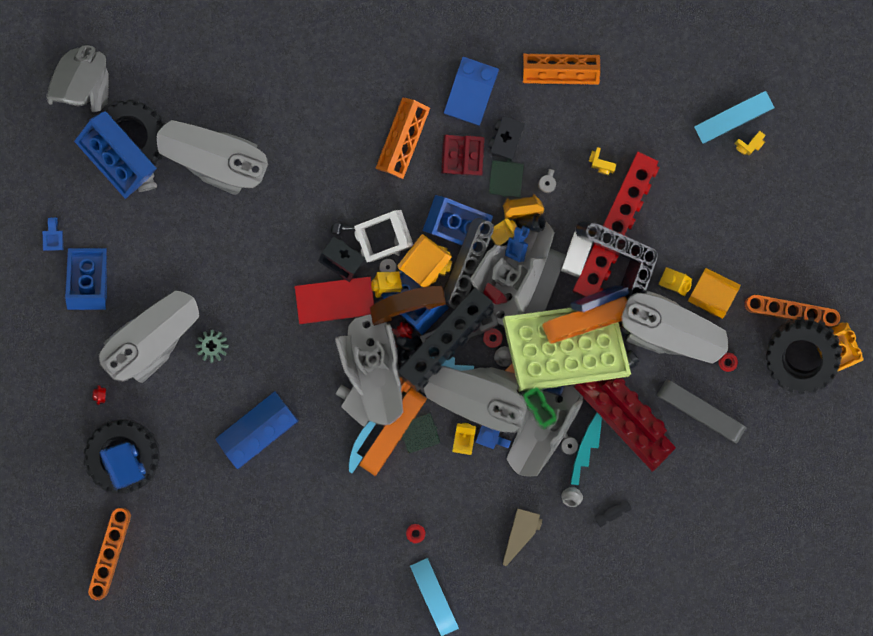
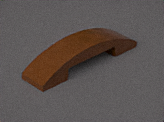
(405, 302)

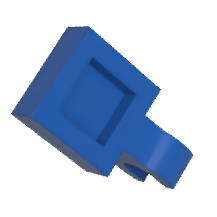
(52, 238)
(516, 246)
(489, 438)

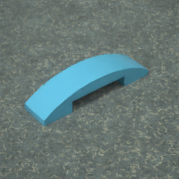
(355, 458)
(434, 597)

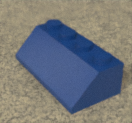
(115, 154)
(256, 430)

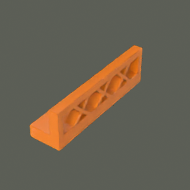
(561, 71)
(399, 136)

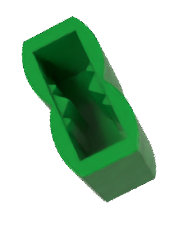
(536, 403)

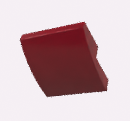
(462, 155)

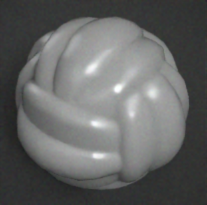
(503, 356)
(572, 497)

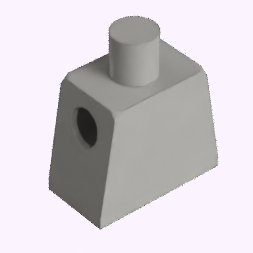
(353, 404)

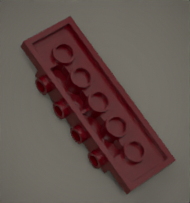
(629, 419)

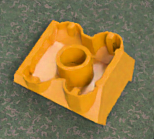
(522, 207)
(424, 261)
(714, 293)
(851, 352)

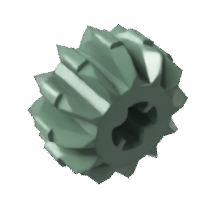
(207, 351)

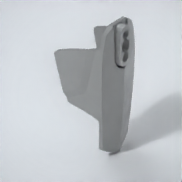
(81, 79)
(213, 155)
(514, 277)
(673, 329)
(149, 338)
(373, 368)
(477, 393)
(534, 445)

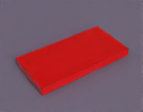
(334, 300)

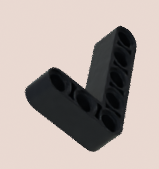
(641, 257)

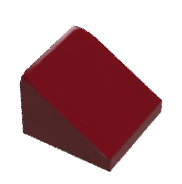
(494, 294)

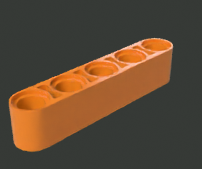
(783, 306)
(583, 322)
(392, 433)
(103, 561)

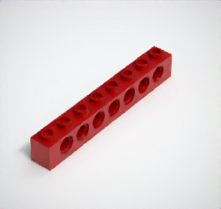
(640, 163)

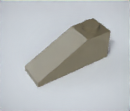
(522, 530)

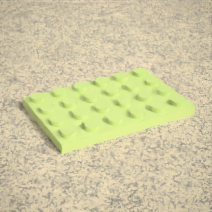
(571, 361)

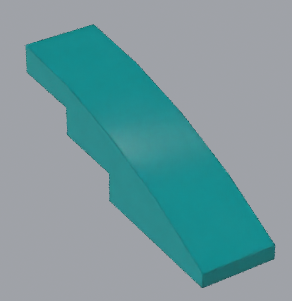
(589, 440)

